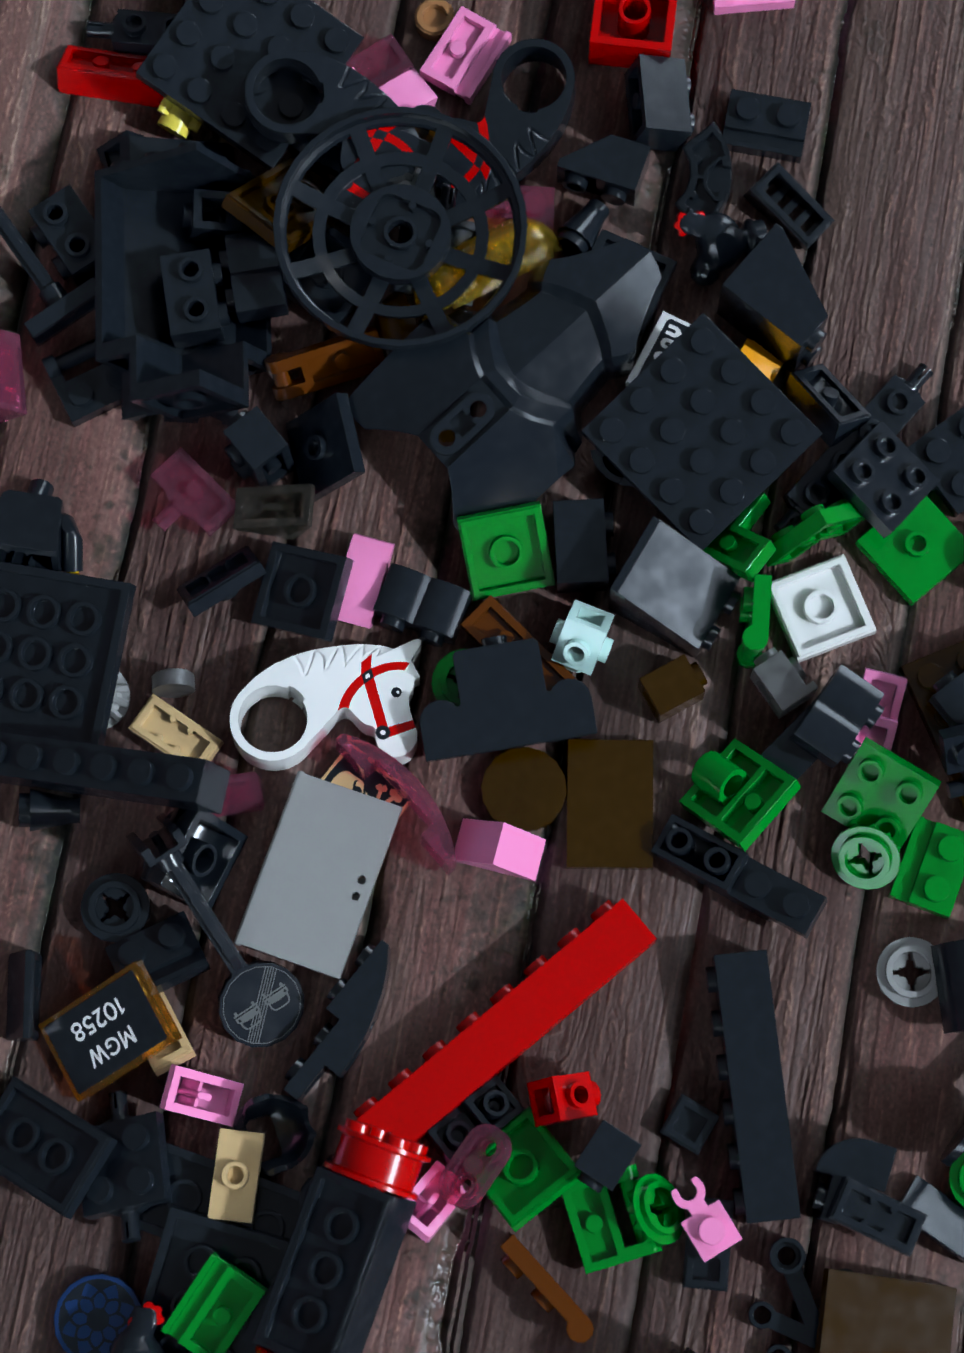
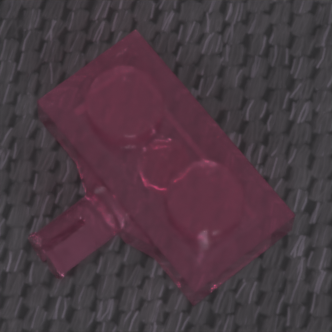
(191, 494)

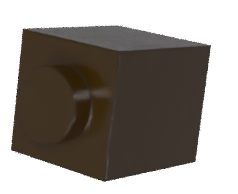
(673, 687)

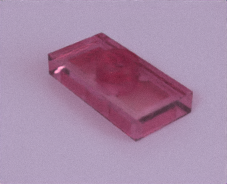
(381, 61)

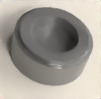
(173, 683)

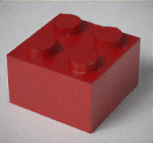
(630, 28)

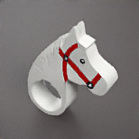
(333, 684)

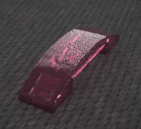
(367, 759)

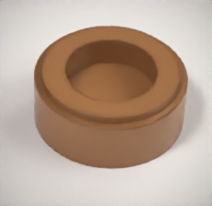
(433, 18)

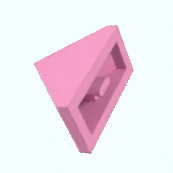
(499, 848)
(201, 1095)
(431, 1208)

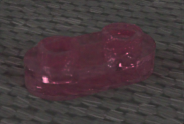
(473, 1164)

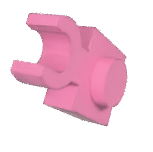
(708, 1225)

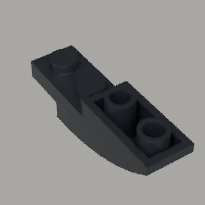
(738, 876)
(357, 1008)

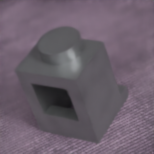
(781, 681)

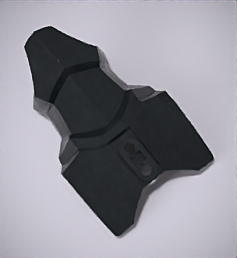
(530, 367)

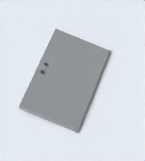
(312, 870)

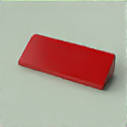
(104, 76)

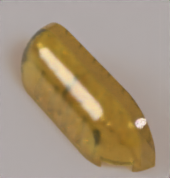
(540, 246)

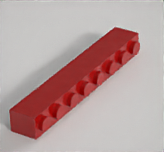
(511, 1025)

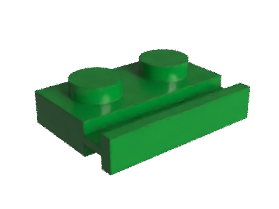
(931, 868)
(214, 1307)

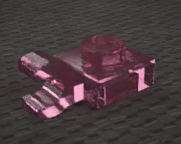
(538, 203)

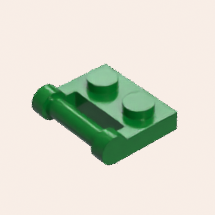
(755, 612)
(597, 1227)

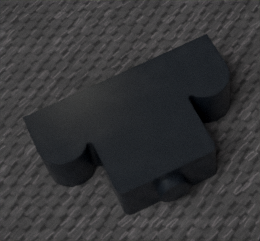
(504, 704)

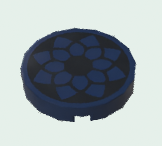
(94, 1313)

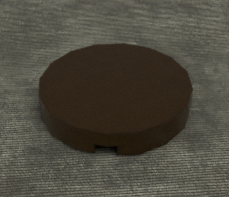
(524, 789)

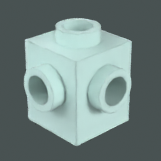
(582, 638)

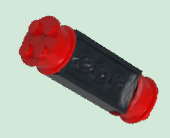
(343, 1245)

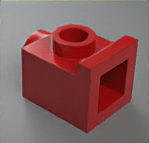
(571, 1096)

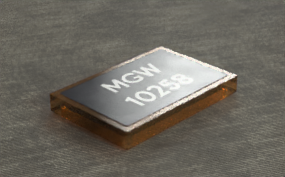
(110, 1031)

